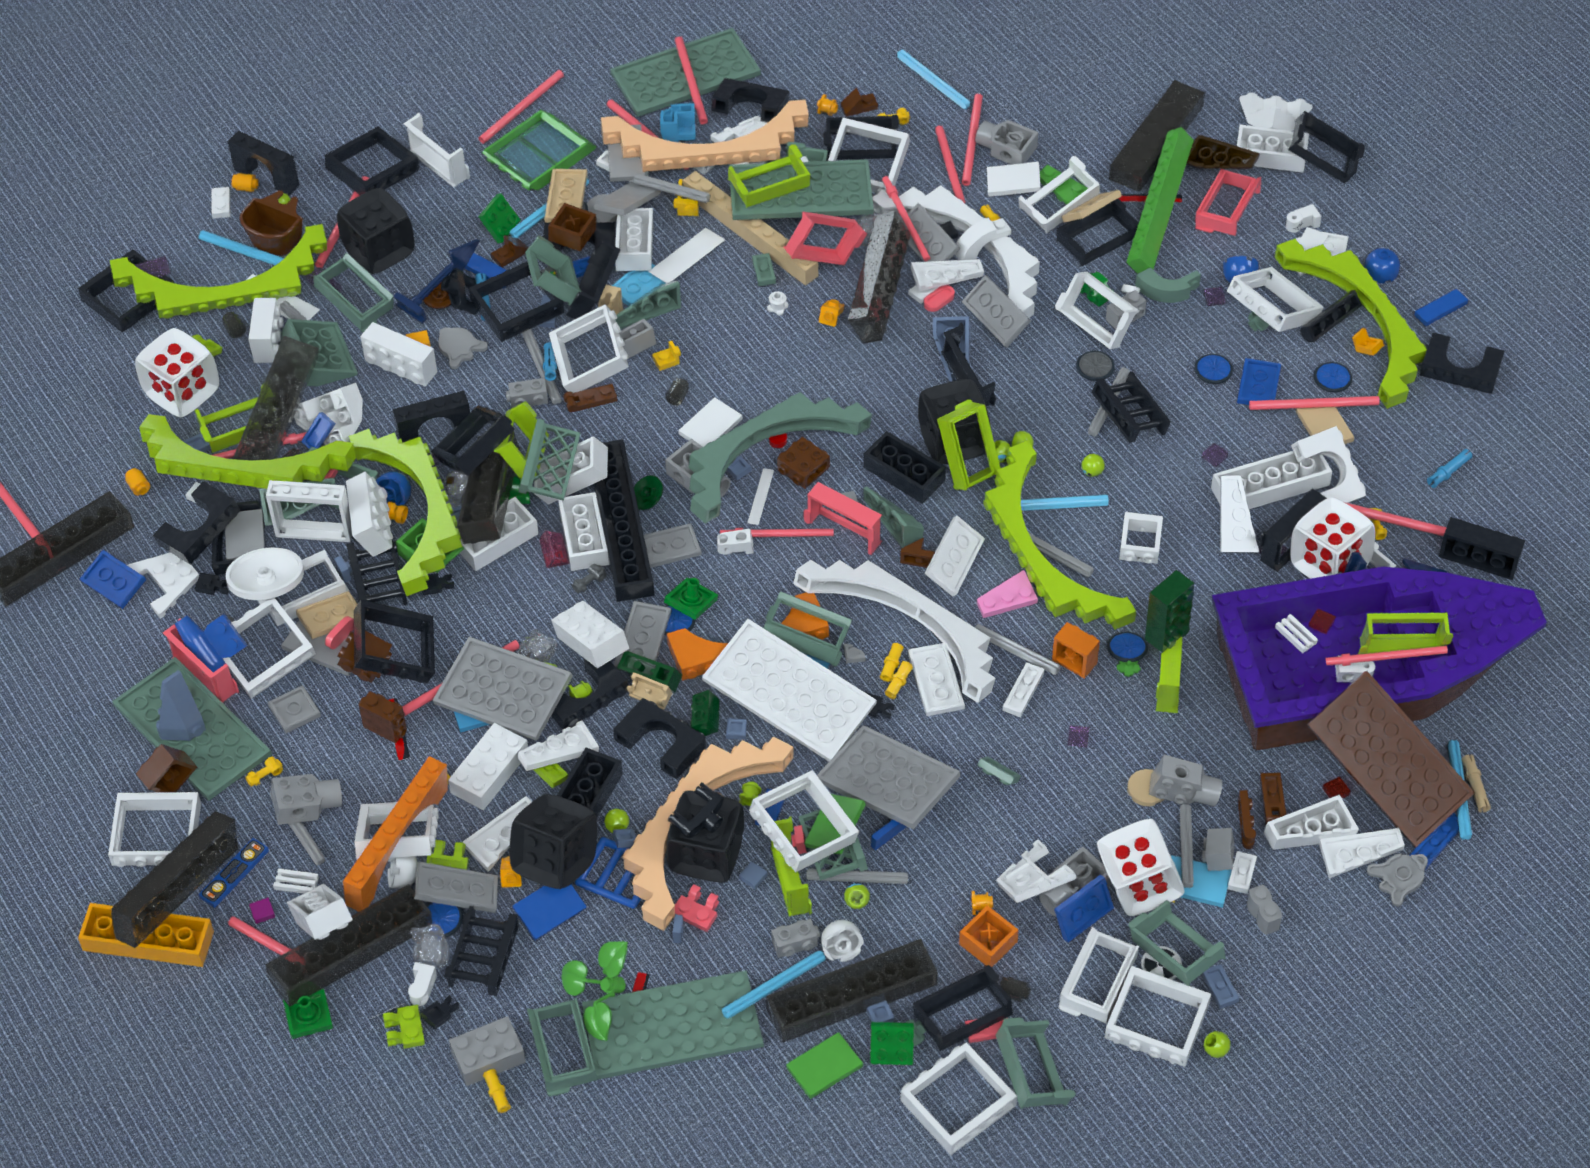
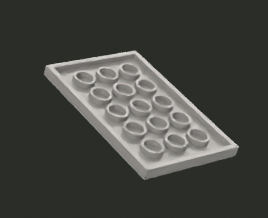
(502, 688)
(888, 776)

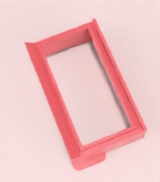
(1209, 222)
(851, 239)
(842, 504)
(219, 682)

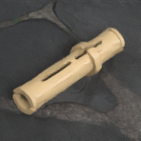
(1473, 776)

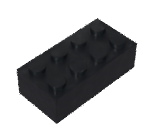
(904, 467)
(1481, 548)
(592, 780)

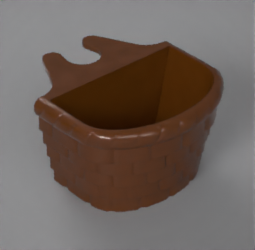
(272, 225)

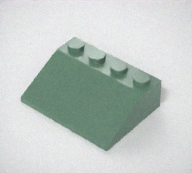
(334, 357)

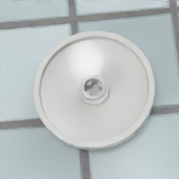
(264, 573)

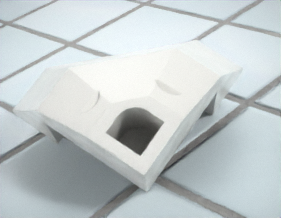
(1272, 112)
(340, 405)

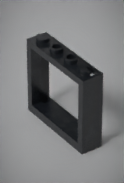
(407, 166)
(103, 281)
(522, 322)
(465, 431)
(399, 618)

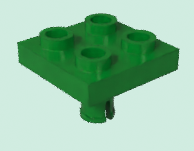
(499, 218)
(691, 598)
(308, 1015)
(892, 1043)

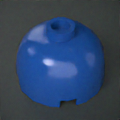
(1239, 265)
(1382, 265)
(396, 486)

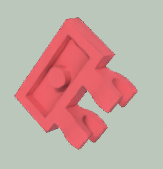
(695, 913)

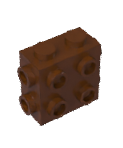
(803, 462)
(373, 646)
(383, 716)

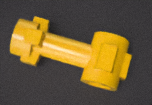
(903, 115)
(1380, 532)
(272, 766)

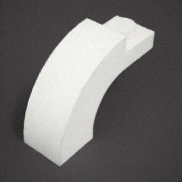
(979, 235)

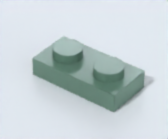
(763, 269)
(993, 767)

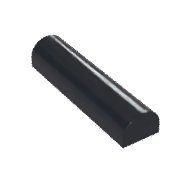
(1331, 316)

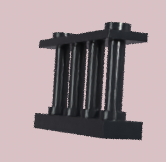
(1121, 416)
(362, 584)
(498, 963)

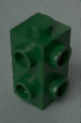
(705, 712)

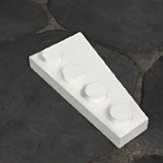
(941, 273)
(1235, 520)
(558, 748)
(494, 838)
(1356, 850)

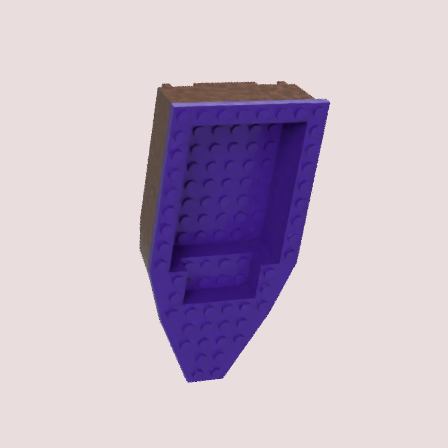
(1286, 689)

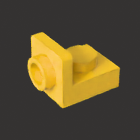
(668, 357)

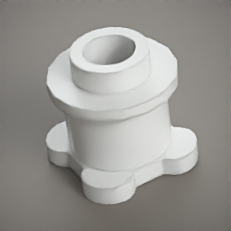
(778, 303)

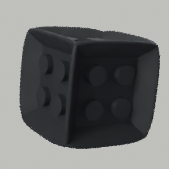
(376, 230)
(941, 400)
(553, 841)
(706, 854)

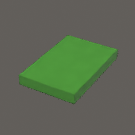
(823, 830)
(824, 1065)

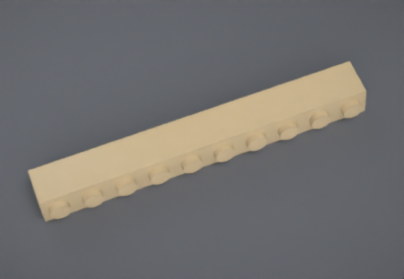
(752, 230)

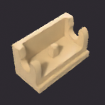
(612, 298)
(650, 690)

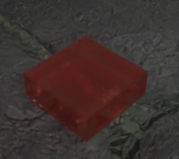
(1322, 621)
(1336, 787)

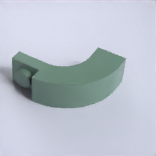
(1166, 290)

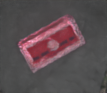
(553, 549)

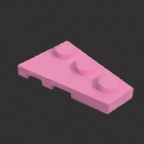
(1008, 596)

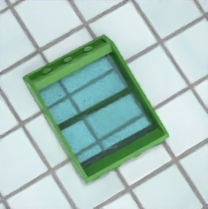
(538, 148)

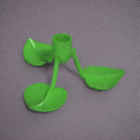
(574, 973)

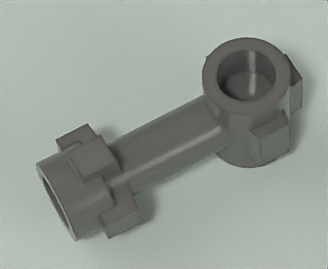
(595, 572)

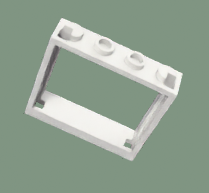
(878, 133)
(1242, 289)
(578, 327)
(309, 493)
(282, 667)
(148, 801)
(825, 802)
(407, 845)
(1168, 989)
(976, 1125)

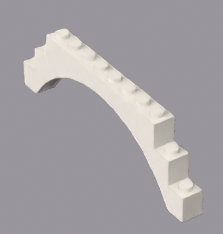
(1016, 263)
(873, 583)

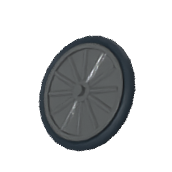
(1095, 365)

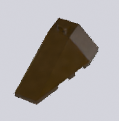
(1221, 155)

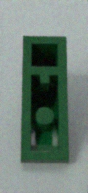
(651, 669)

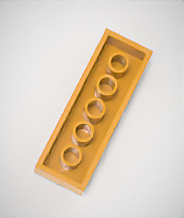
(176, 940)

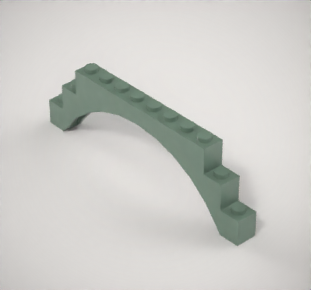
(791, 415)

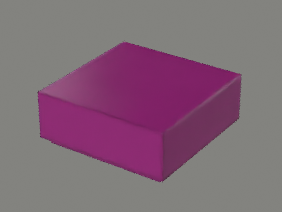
(262, 910)

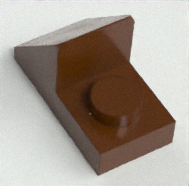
(857, 104)
(509, 252)
(916, 555)

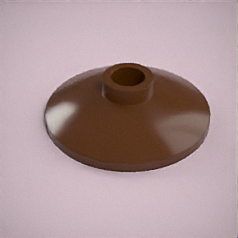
(437, 298)

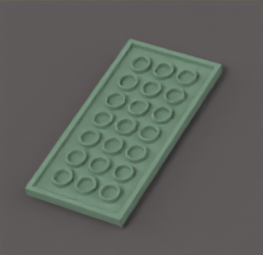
(660, 78)
(834, 190)
(221, 751)
(675, 1025)

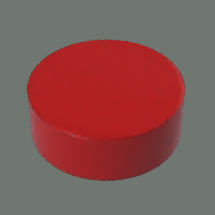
(778, 441)

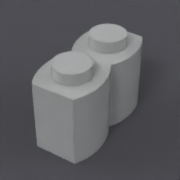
(1264, 909)

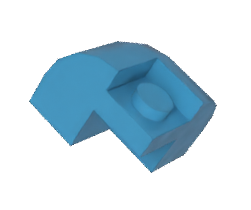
(678, 123)

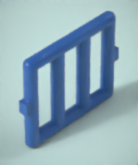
(598, 887)

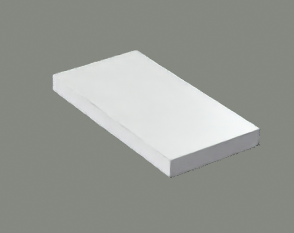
(954, 556)
(936, 679)

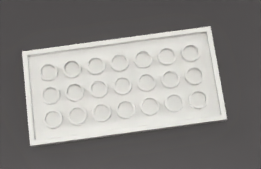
(789, 690)

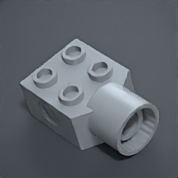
(1008, 141)
(678, 464)
(1184, 782)
(303, 797)
(1085, 868)

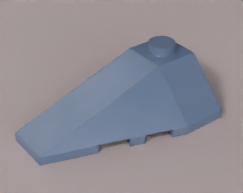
(943, 324)
(178, 712)

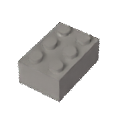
(487, 1048)

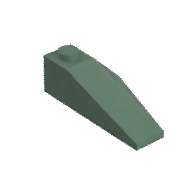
(653, 304)
(290, 509)
(896, 520)

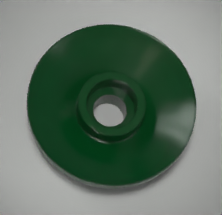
(648, 492)

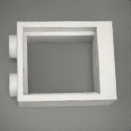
(1141, 523)

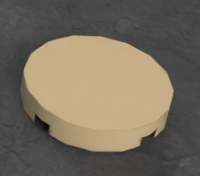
(1139, 788)

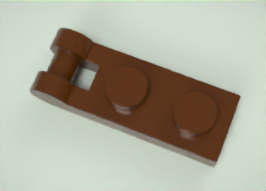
(590, 398)
(1272, 795)
(1246, 820)

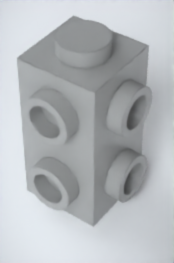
(531, 391)
(795, 938)

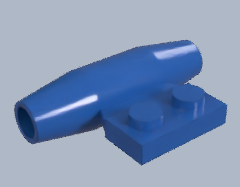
(212, 645)

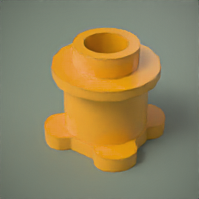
(827, 105)
(980, 901)

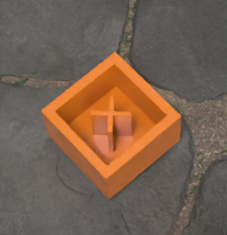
(1075, 650)
(988, 936)

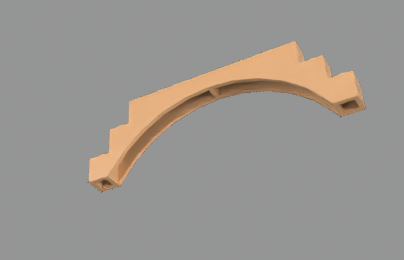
(666, 155)
(715, 770)

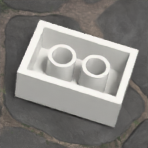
(265, 329)

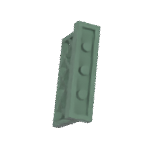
(533, 460)
(855, 853)

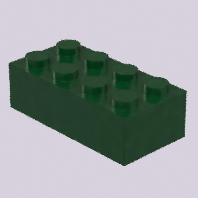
(1169, 611)

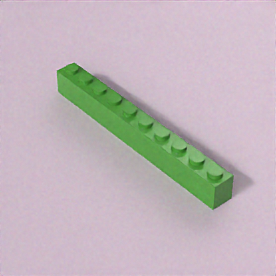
(1160, 200)

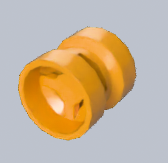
(397, 513)

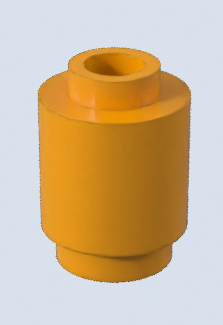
(245, 182)
(137, 481)

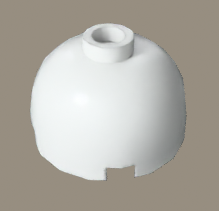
(402, 871)
(841, 940)

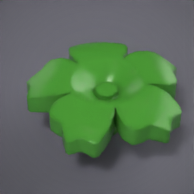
(1128, 668)

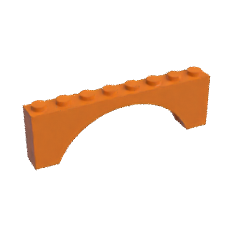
(696, 655)
(424, 790)

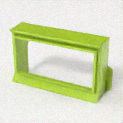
(776, 189)
(525, 418)
(230, 438)
(953, 449)
(1393, 642)
(1169, 682)
(794, 893)

